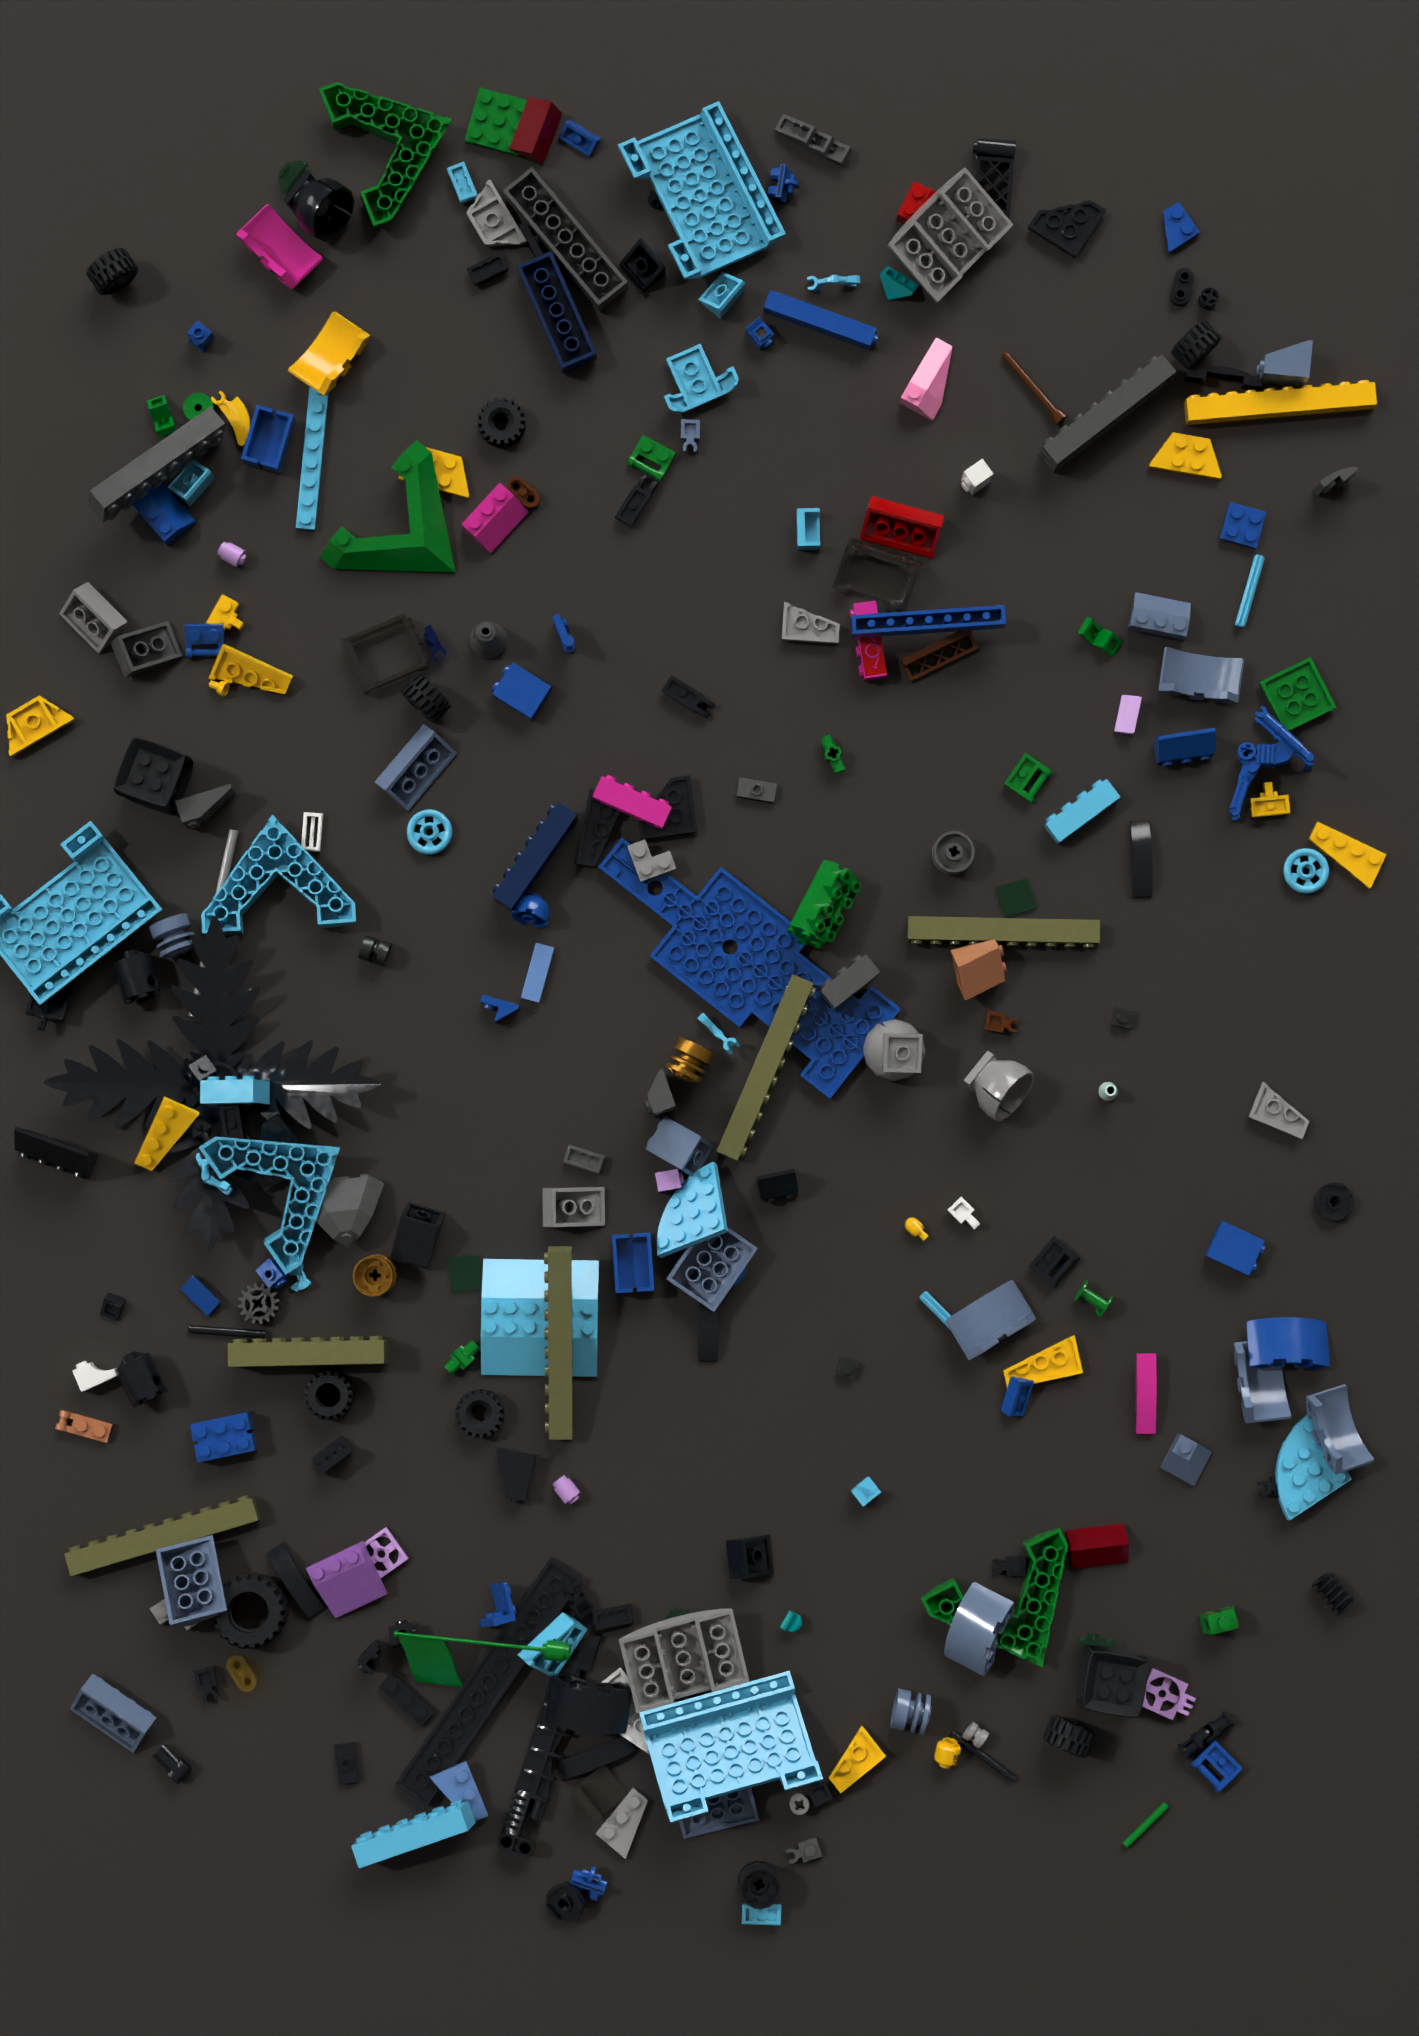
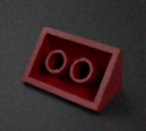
(535, 129)
(1097, 1545)

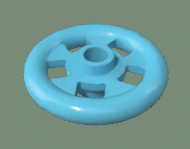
(438, 818)
(1294, 859)

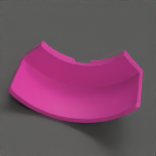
(278, 247)

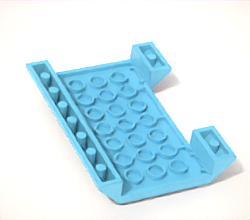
(705, 192)
(73, 916)
(728, 1744)

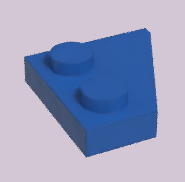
(1178, 227)

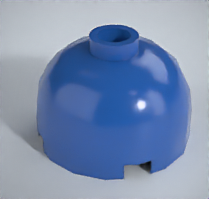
(531, 909)

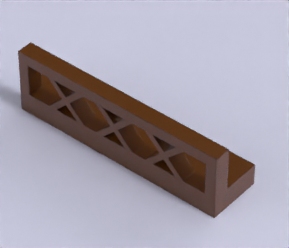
(930, 650)

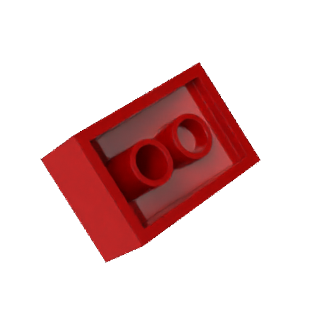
(914, 200)

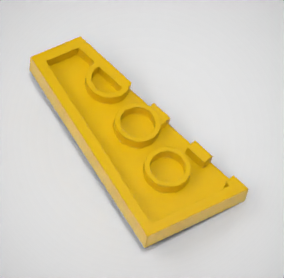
(243, 669)
(1353, 855)
(167, 1127)
(1050, 1364)

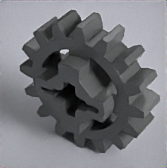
(265, 1308)

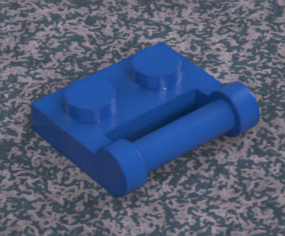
(562, 629)
(203, 634)
(1221, 1761)

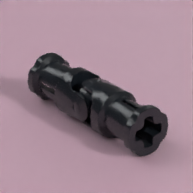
(1202, 1737)

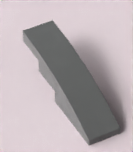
(812, 139)

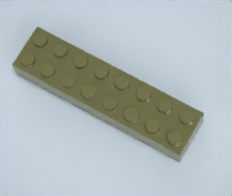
(307, 1352)

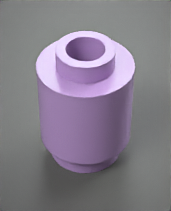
(232, 554)
(566, 1490)

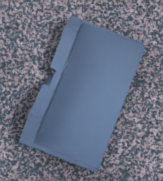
(1201, 676)
(989, 1318)
(1261, 1390)
(1336, 1430)
(976, 1626)

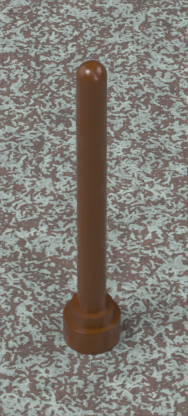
(1057, 415)

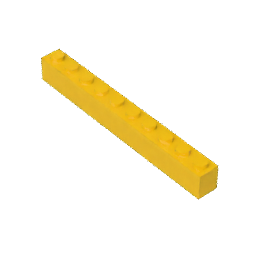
(1280, 403)

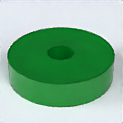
(195, 400)

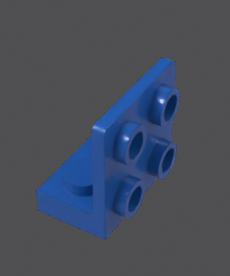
(505, 1609)

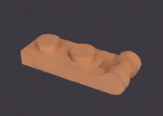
(85, 1426)

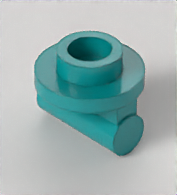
(791, 1622)

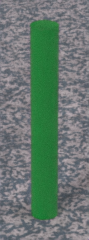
(1146, 1824)

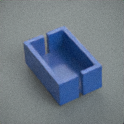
(268, 439)
(633, 1262)
(223, 1437)

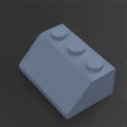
(1159, 616)

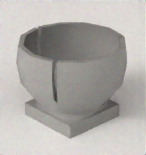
(894, 1050)
(999, 1085)

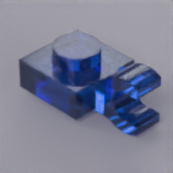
(431, 638)

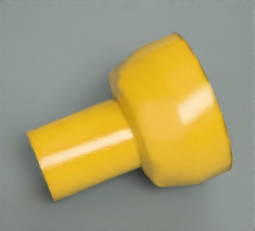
(221, 688)

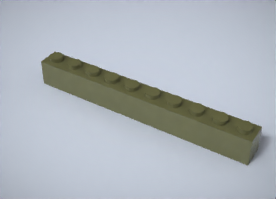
(1003, 931)
(765, 1067)
(559, 1343)
(167, 1534)

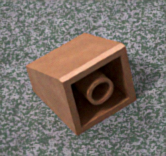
(978, 967)

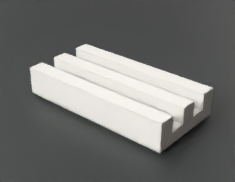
(319, 833)

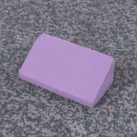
(1127, 714)

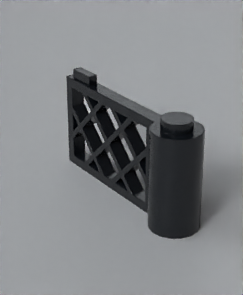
(996, 152)

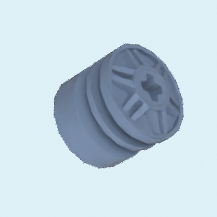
(173, 933)
(910, 1711)

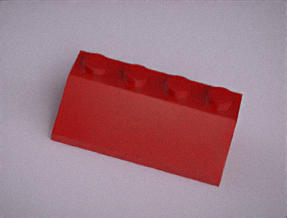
(902, 527)

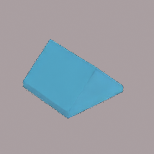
(722, 294)
(191, 482)

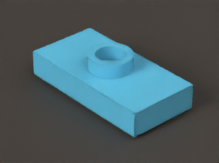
(462, 182)
(765, 1916)

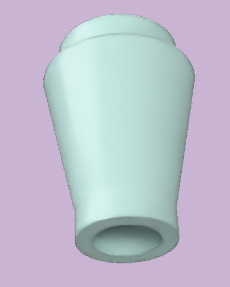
(1103, 1091)

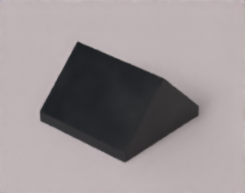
(643, 265)

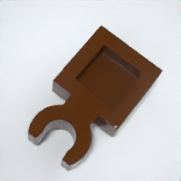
(997, 1022)

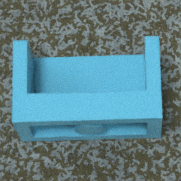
(808, 529)

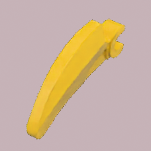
(237, 416)

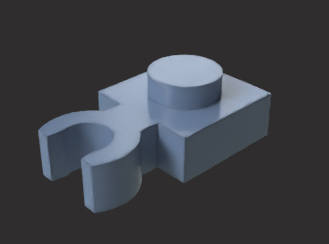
(690, 431)

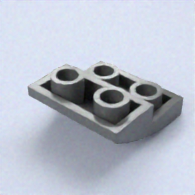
(1336, 479)

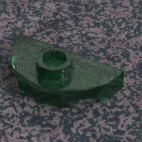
(290, 174)
(1094, 1640)

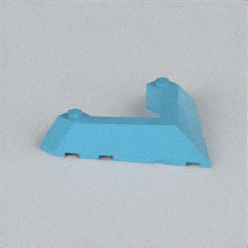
(270, 855)
(309, 1174)

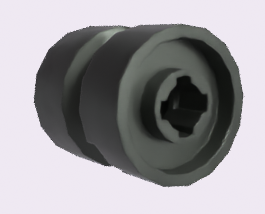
(375, 950)

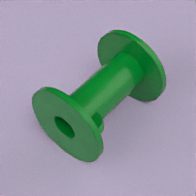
(1093, 1298)

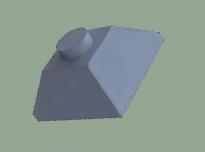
(1186, 1459)

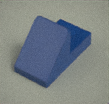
(504, 1008)

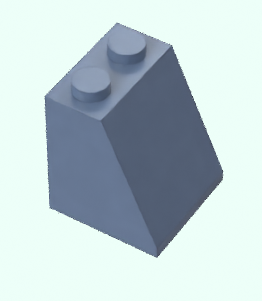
(1286, 366)
(679, 1146)

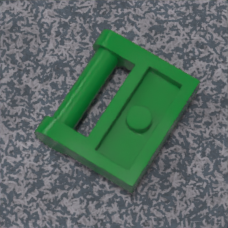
(654, 453)
(1022, 774)

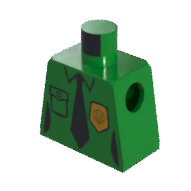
(1219, 1620)

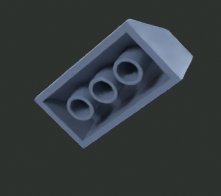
(415, 767)
(112, 1713)

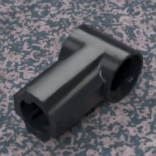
(175, 1767)

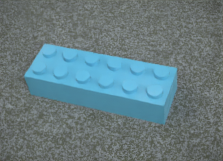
(413, 1834)

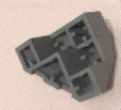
(349, 1207)

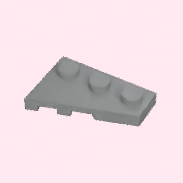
(807, 627)
(1277, 1113)
(623, 1822)

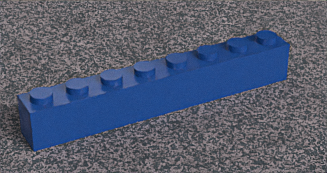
(928, 621)

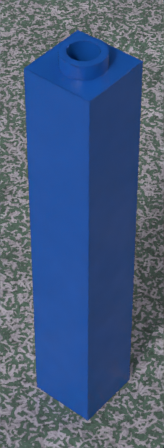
(820, 320)

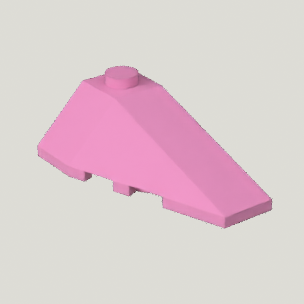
(928, 383)

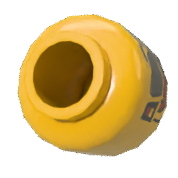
(947, 1752)

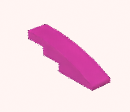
(1145, 1393)

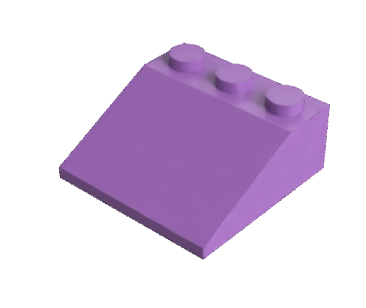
(347, 1579)

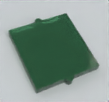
(1016, 897)
(465, 1273)

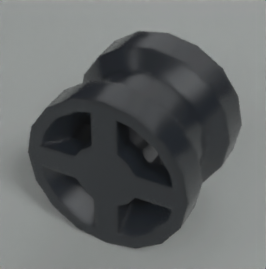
(1211, 295)

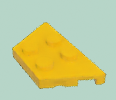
(1187, 456)
(449, 473)
(33, 723)

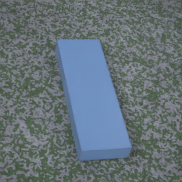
(537, 972)

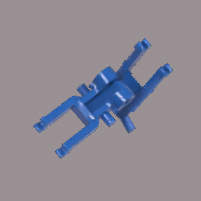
(1266, 756)

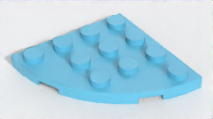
(693, 1213)
(1302, 1472)

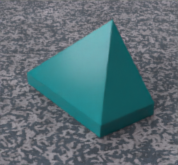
(896, 284)

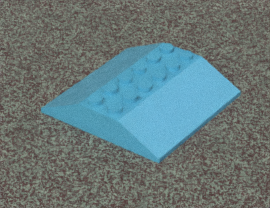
(515, 1321)

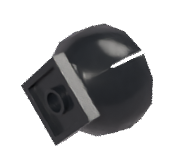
(315, 207)

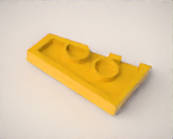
(856, 1761)

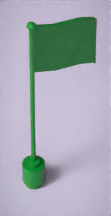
(434, 1664)

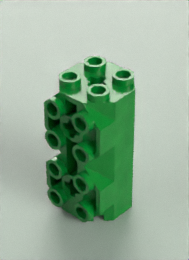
(819, 912)

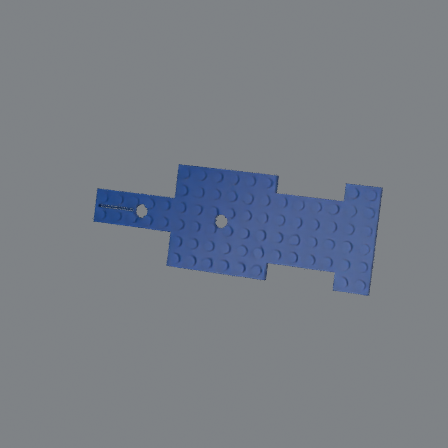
(759, 969)

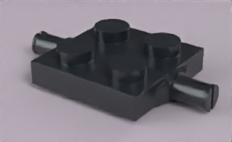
(52, 1009)

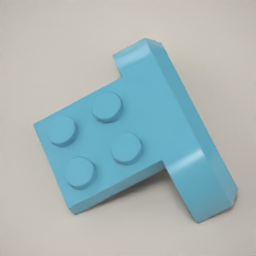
(696, 380)

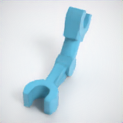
(849, 281)
(718, 1033)
(223, 1186)

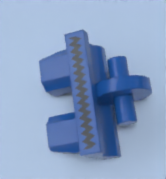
(785, 184)
(589, 1881)

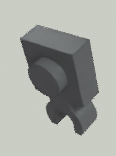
(807, 1849)

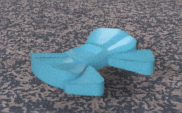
(302, 1282)

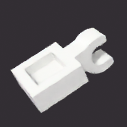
(962, 1211)

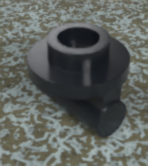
(654, 201)

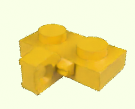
(225, 613)
(1269, 803)

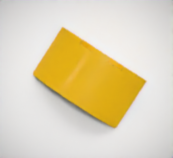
(330, 354)

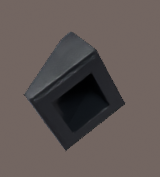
(112, 1306)

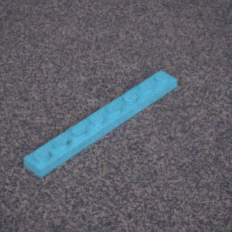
(312, 461)

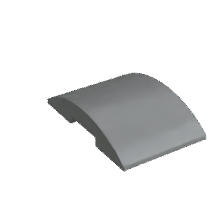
(949, 234)
(683, 1658)

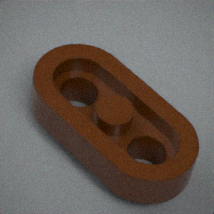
(524, 492)

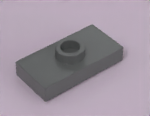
(756, 790)
(584, 1159)

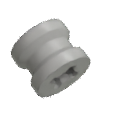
(799, 1800)

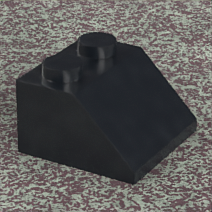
(777, 1185)
(749, 1557)

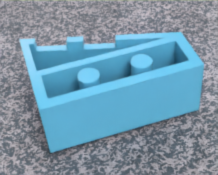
(234, 1091)
(562, 1629)

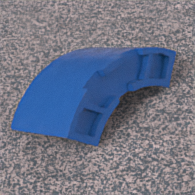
(1288, 1341)

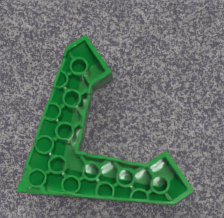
(411, 129)
(423, 549)
(1030, 1625)

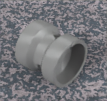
(975, 1735)

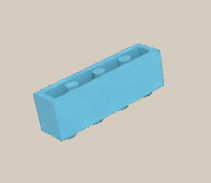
(1082, 811)

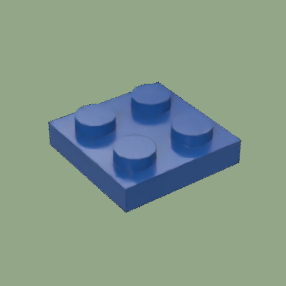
(1242, 525)

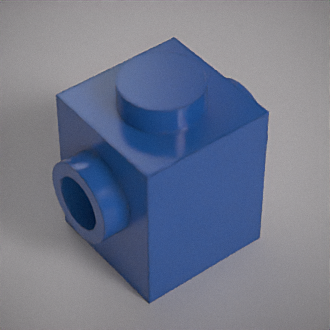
(272, 1274)

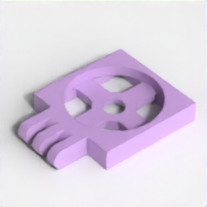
(387, 1549)
(1179, 1701)

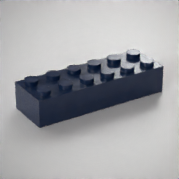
(556, 312)
(536, 855)

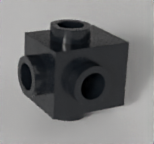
(401, 1626)

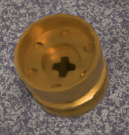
(690, 1059)
(367, 1283)

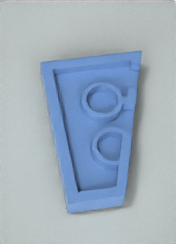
(459, 1785)

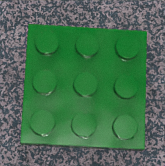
(494, 121)
(1297, 694)

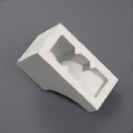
(90, 1376)

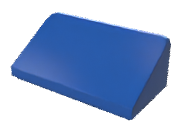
(579, 137)
(201, 1295)
(1017, 1396)

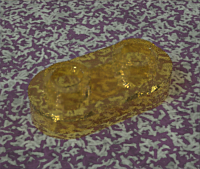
(241, 1673)

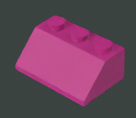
(495, 518)

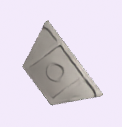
(493, 219)

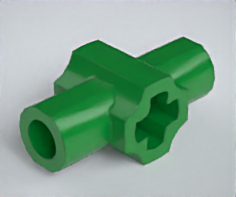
(828, 745)
(462, 1357)

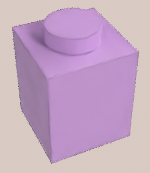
(669, 1180)

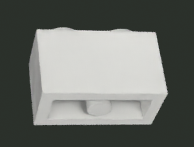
(976, 477)

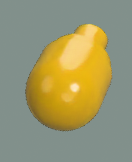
(916, 1228)

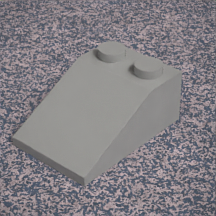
(573, 1206)

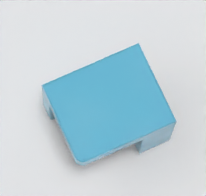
(865, 1491)

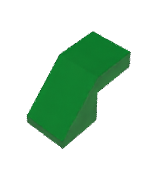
(161, 416)
(1099, 638)

